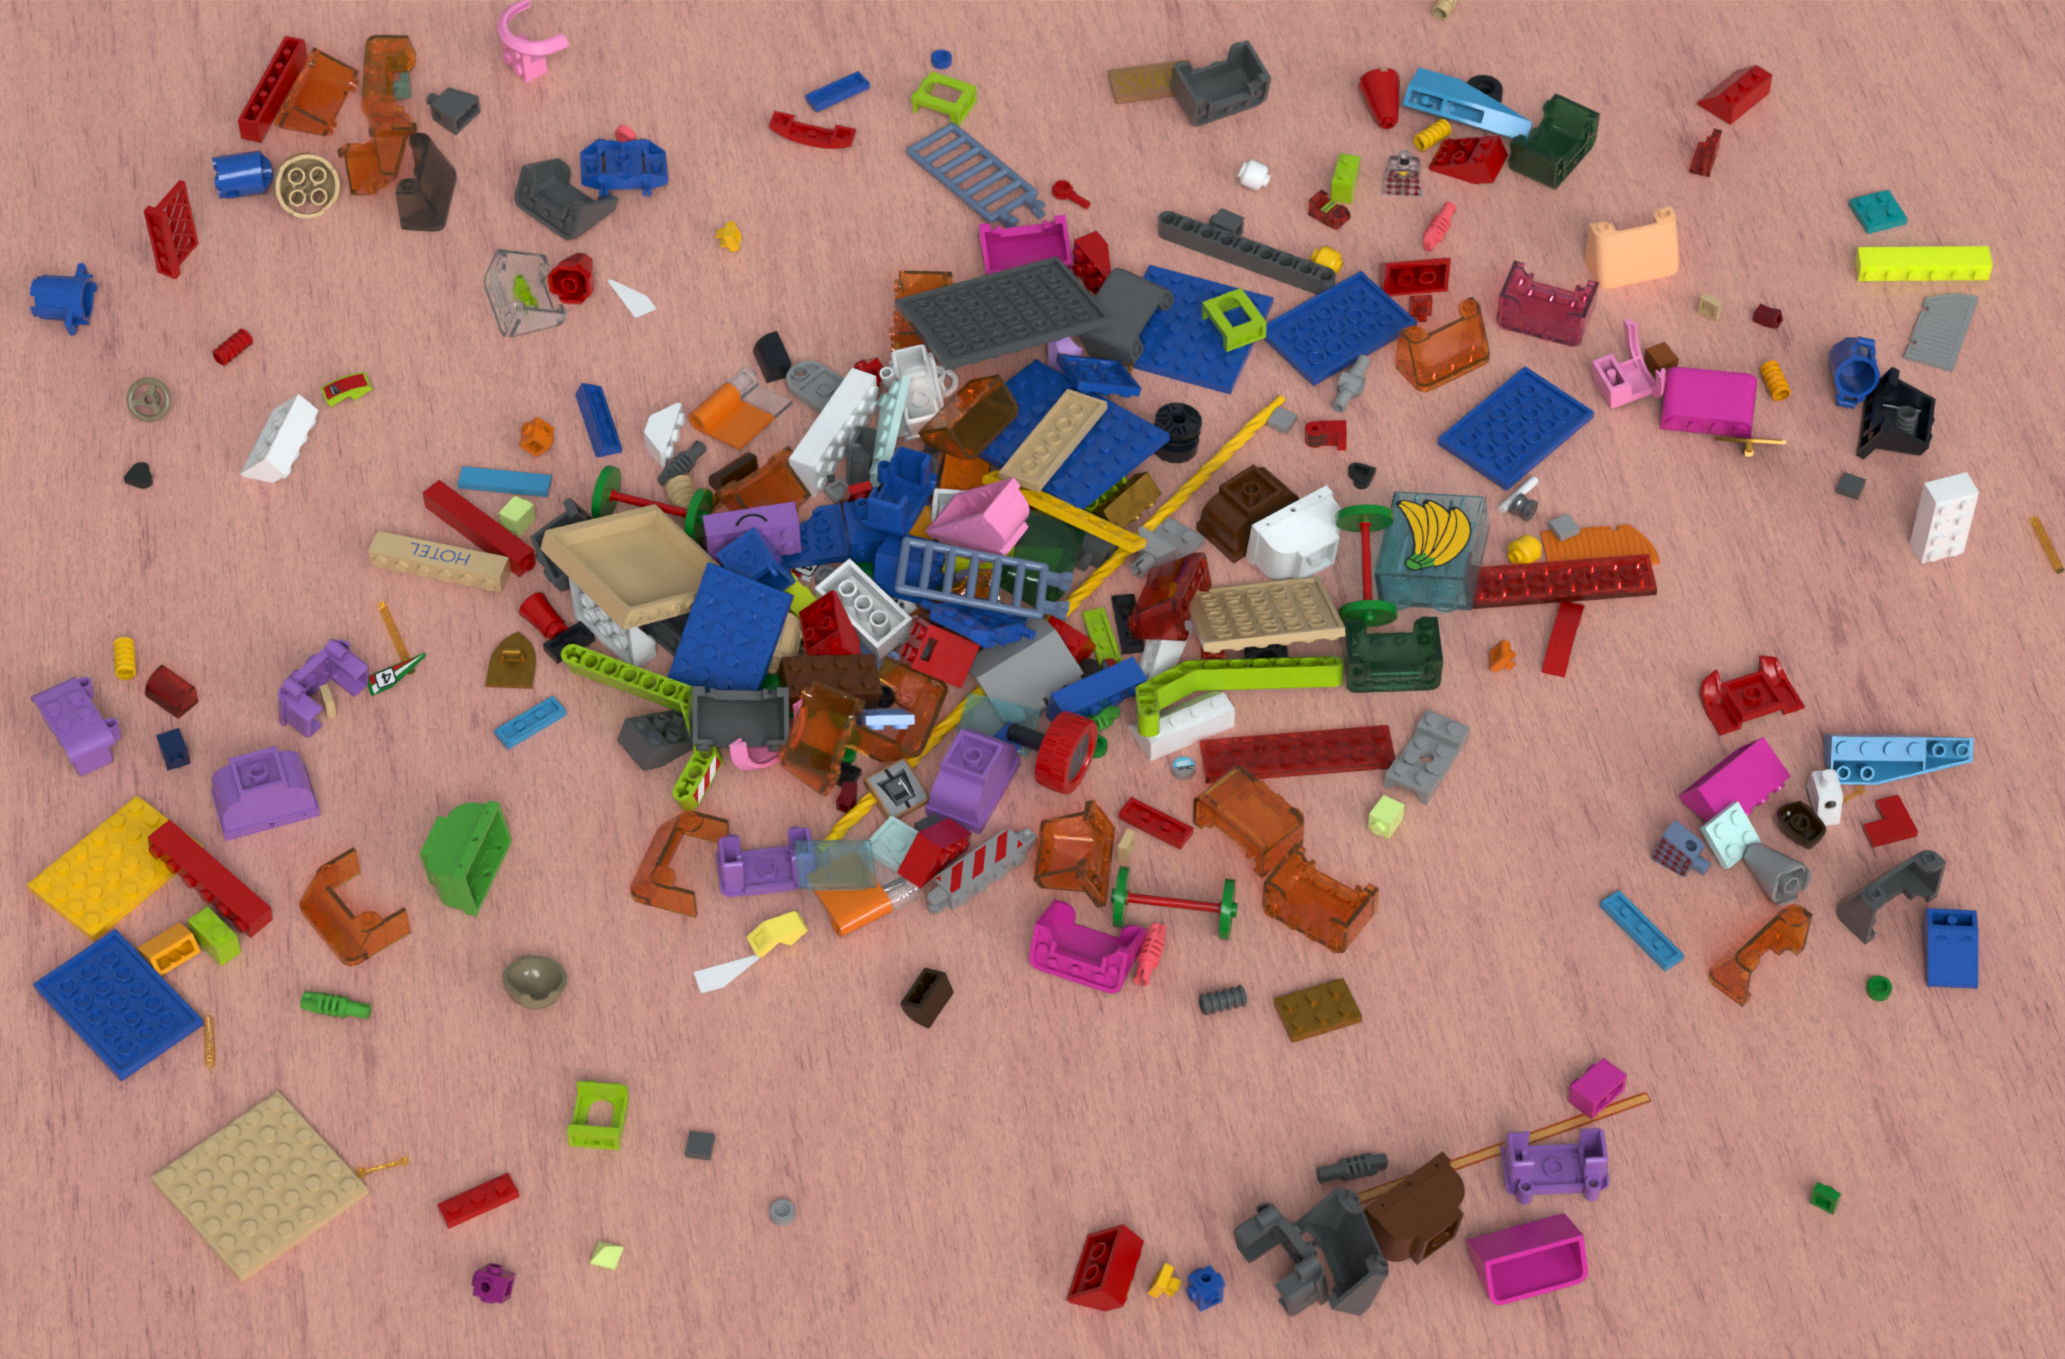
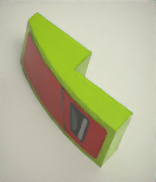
(350, 385)

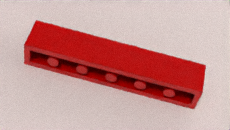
(272, 89)
(209, 879)

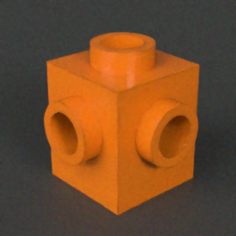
(536, 436)

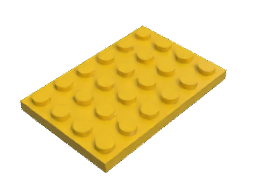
(106, 871)

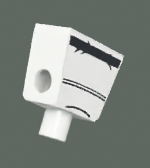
(1825, 788)

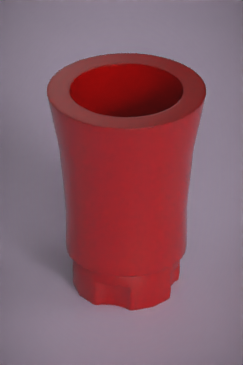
(542, 615)

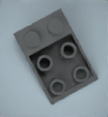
(655, 738)

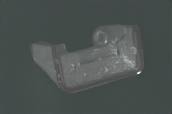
(511, 313)

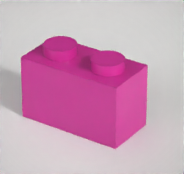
(1597, 1088)

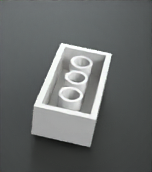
(1944, 517)
(874, 615)

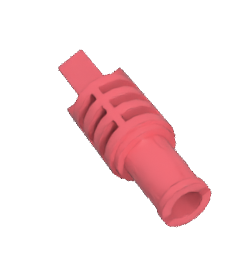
(1438, 226)
(1150, 953)

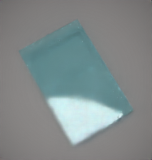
(991, 715)
(835, 864)

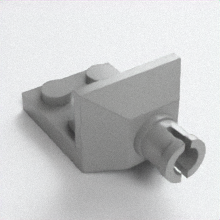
(1165, 544)

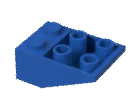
(1951, 948)

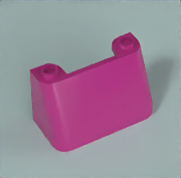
(1024, 244)
(1081, 952)

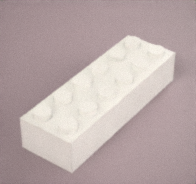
(834, 429)

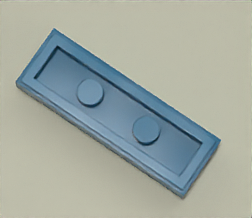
(530, 722)

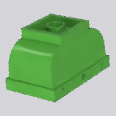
(465, 851)

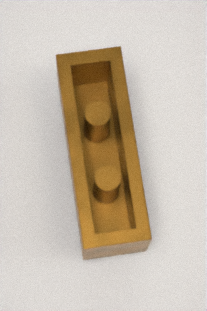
(1129, 500)

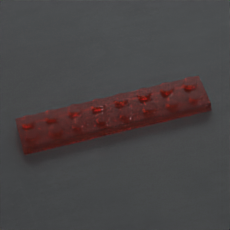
(1564, 581)
(1299, 753)

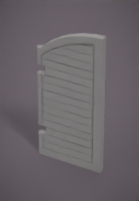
(1941, 330)

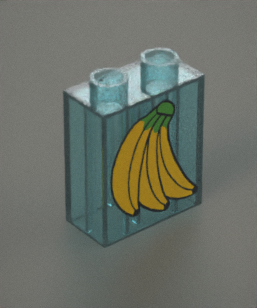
(1432, 551)

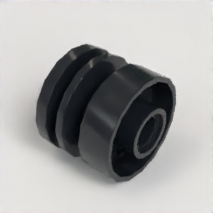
(1184, 429)

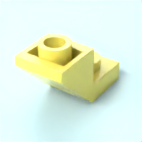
(781, 929)

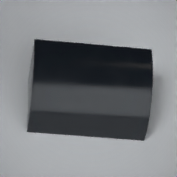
(772, 357)

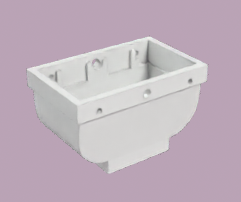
(1296, 541)

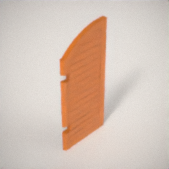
(1598, 543)

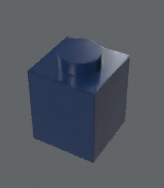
(173, 749)

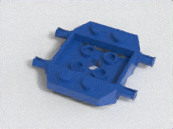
(623, 166)
(972, 624)

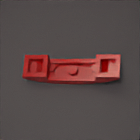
(811, 135)
(1562, 638)

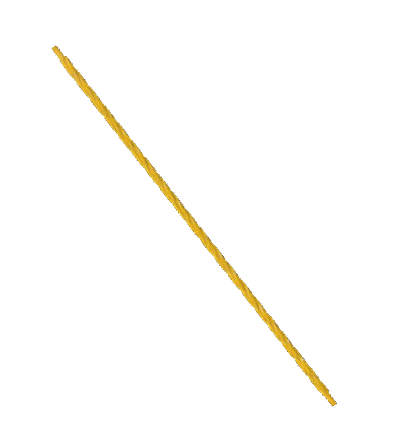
(1083, 591)

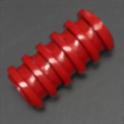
(232, 347)

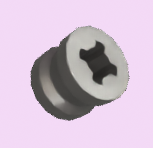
(1524, 507)

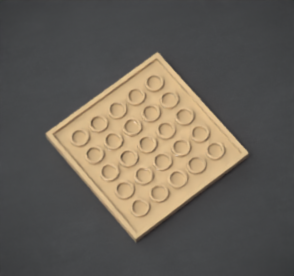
(1264, 614)
(259, 1186)

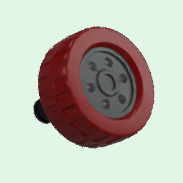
(1062, 751)

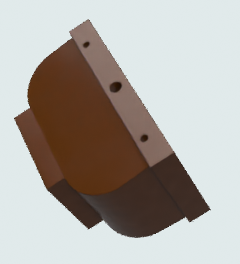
(1239, 505)
(1419, 1217)

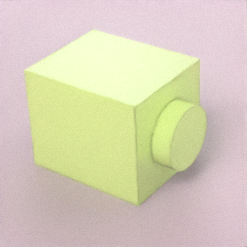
(517, 515)
(1386, 816)

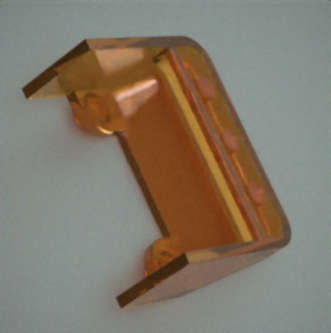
(917, 694)
(655, 879)
(348, 936)

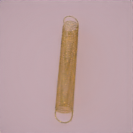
(209, 1038)

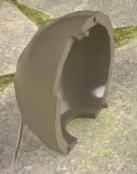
(534, 981)

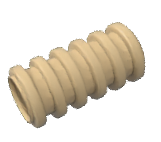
(1443, 8)

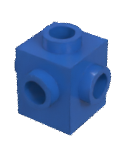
(1205, 1287)

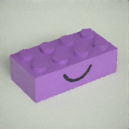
(775, 522)

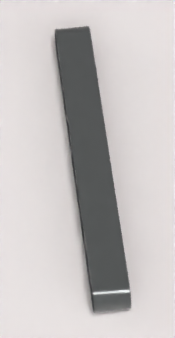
(1245, 253)

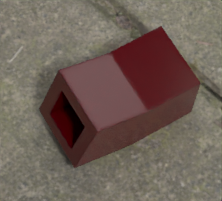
(1768, 316)
(847, 797)

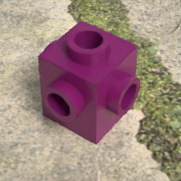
(493, 1283)

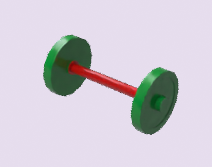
(607, 494)
(1367, 519)
(1122, 897)

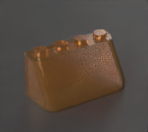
(971, 418)

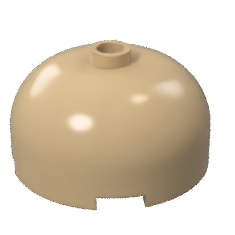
(316, 175)

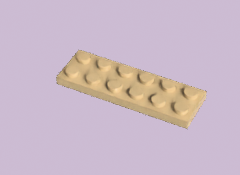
(1053, 440)

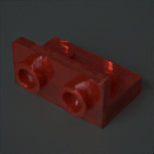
(1706, 154)

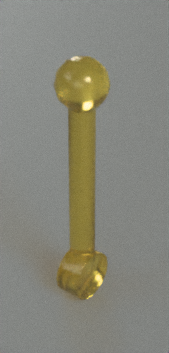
(1859, 790)
(361, 1172)

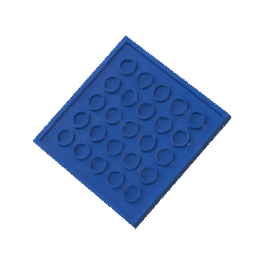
(1185, 345)

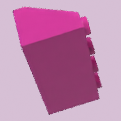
(1709, 402)
(1742, 776)
(1529, 1259)

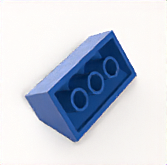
(1098, 690)

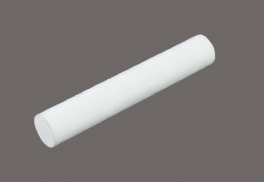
(1525, 488)

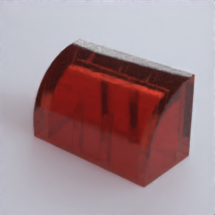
(171, 692)

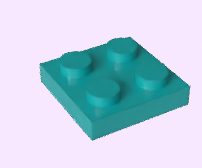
(1878, 211)

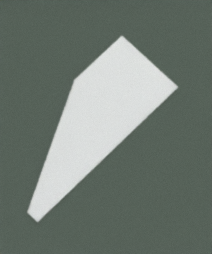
(636, 302)
(723, 974)

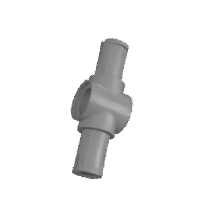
(1351, 383)

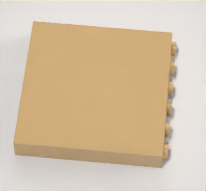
(631, 564)

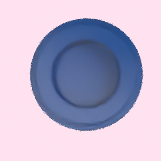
(941, 59)

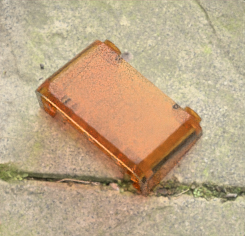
(317, 95)
(1445, 353)
(820, 735)
(1778, 932)

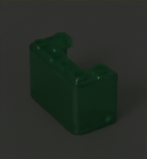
(1556, 144)
(1392, 659)

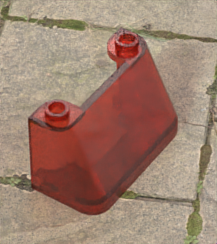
(1167, 598)

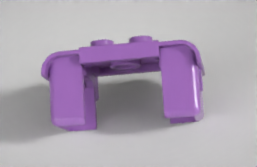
(334, 663)
(78, 724)
(759, 869)
(1555, 1167)

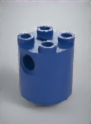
(242, 174)

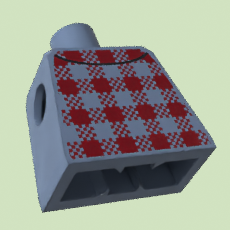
(1680, 851)

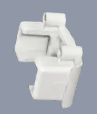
(924, 391)

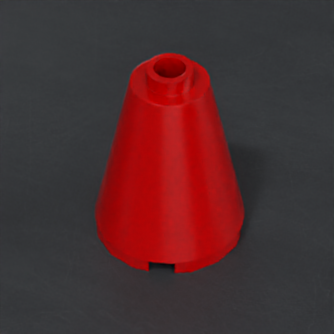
(1382, 95)

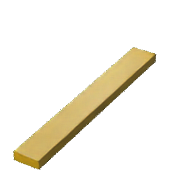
(1077, 517)

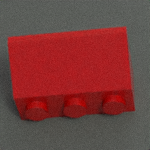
(1737, 93)
(1415, 276)
(1106, 1269)

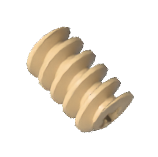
(680, 492)

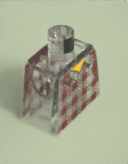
(1403, 176)

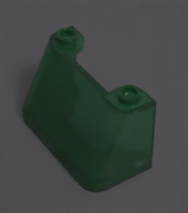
(1047, 542)

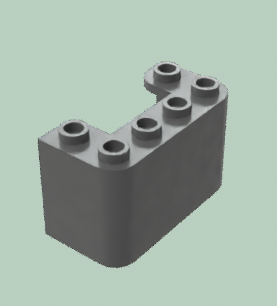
(1222, 86)

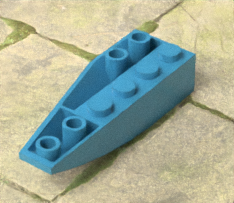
(1461, 103)
(1892, 757)

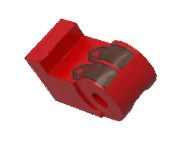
(1326, 434)

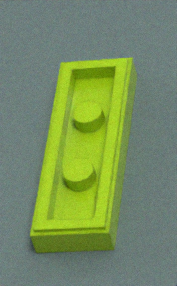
(1101, 635)

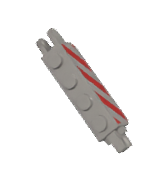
(980, 869)

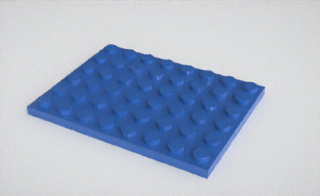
(1102, 457)

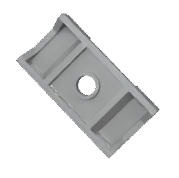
(1436, 739)

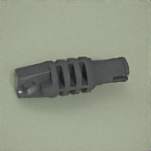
(682, 462)
(1353, 1167)

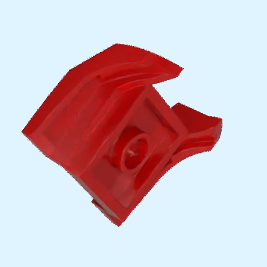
(1748, 696)

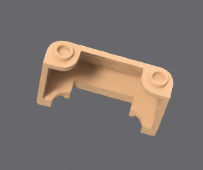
(1633, 253)

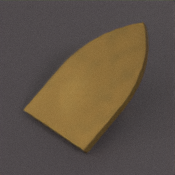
(1748, 443)
(512, 664)

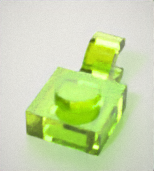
(522, 291)

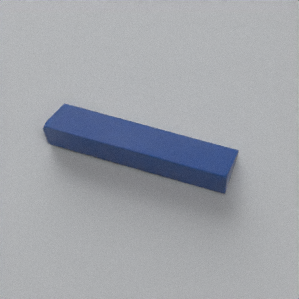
(598, 420)

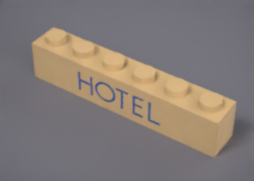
(439, 561)

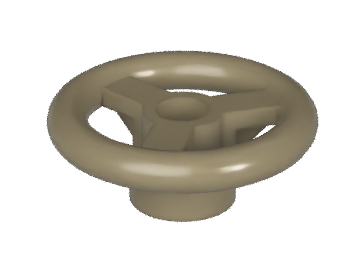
(153, 383)

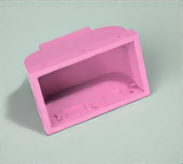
(983, 518)

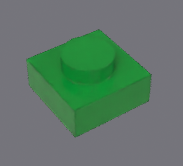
(1825, 1198)

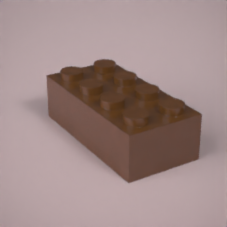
(849, 673)

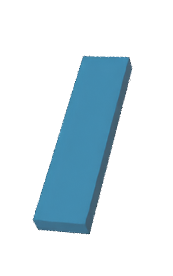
(504, 481)
(1641, 930)

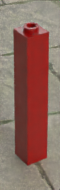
(478, 527)

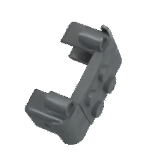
(1268, 1230)

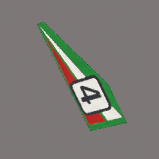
(390, 676)

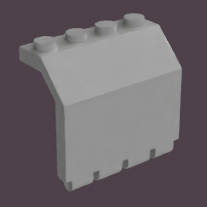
(1026, 669)

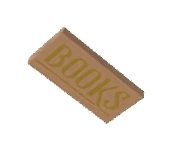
(1142, 82)

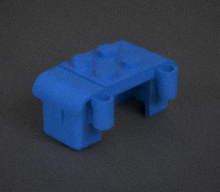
(903, 496)

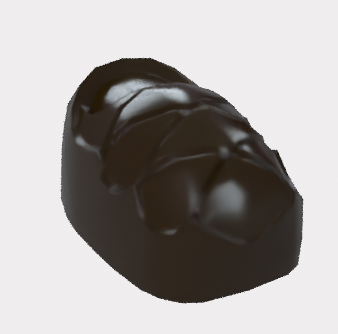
(1800, 824)

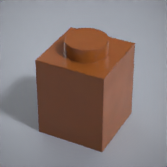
(1660, 357)

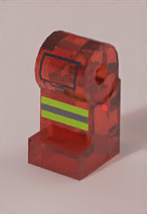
(1328, 211)

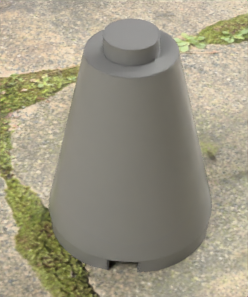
(1777, 873)

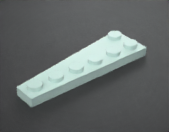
(889, 422)

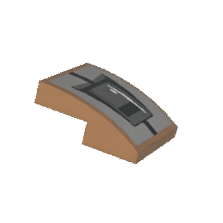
(897, 789)

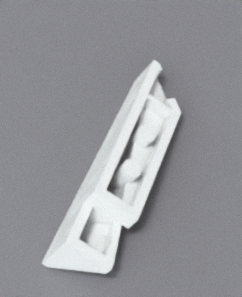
(1162, 654)

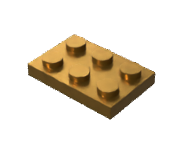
(1317, 1010)

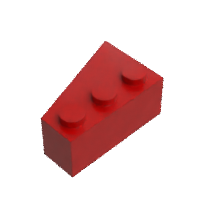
(933, 851)

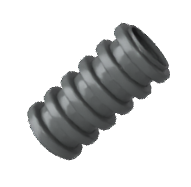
(1906, 419)
(1222, 1000)

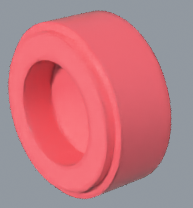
(624, 133)

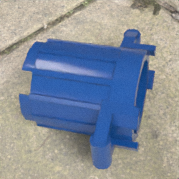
(64, 298)
(1853, 369)

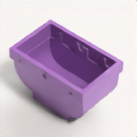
(973, 779)
(262, 792)

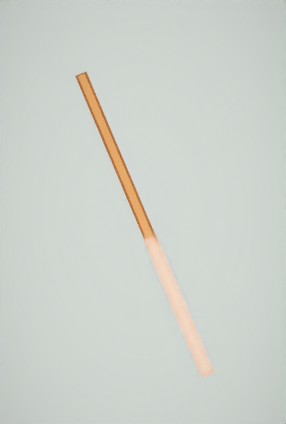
(1535, 1136)

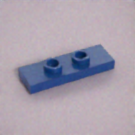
(837, 91)

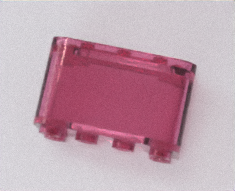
(1545, 309)

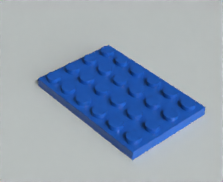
(1337, 327)
(1515, 428)
(730, 632)
(118, 1004)

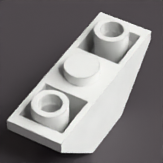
(663, 432)

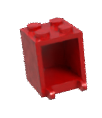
(949, 658)

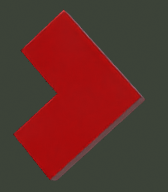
(1895, 823)

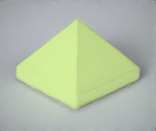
(607, 1255)

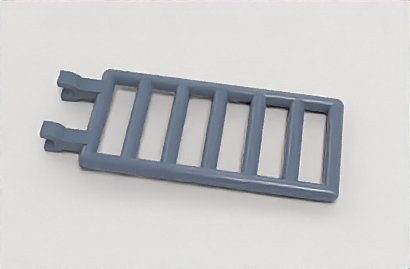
(1001, 214)
(1062, 580)

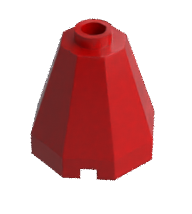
(572, 279)

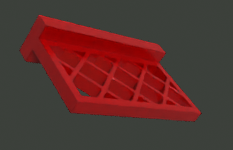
(162, 232)

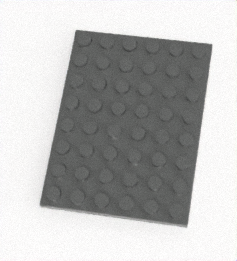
(1002, 313)

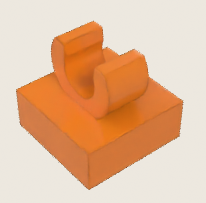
(1501, 656)

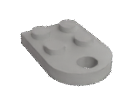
(814, 387)

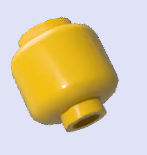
(1328, 257)
(1524, 550)

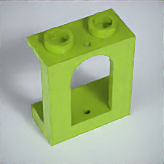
(958, 110)
(1242, 334)
(597, 1136)

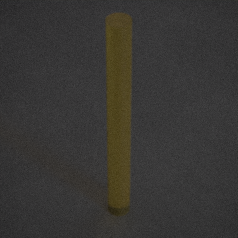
(394, 633)

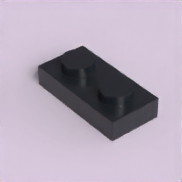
(576, 634)

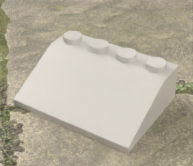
(629, 645)

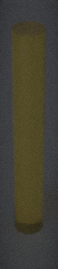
(2047, 545)

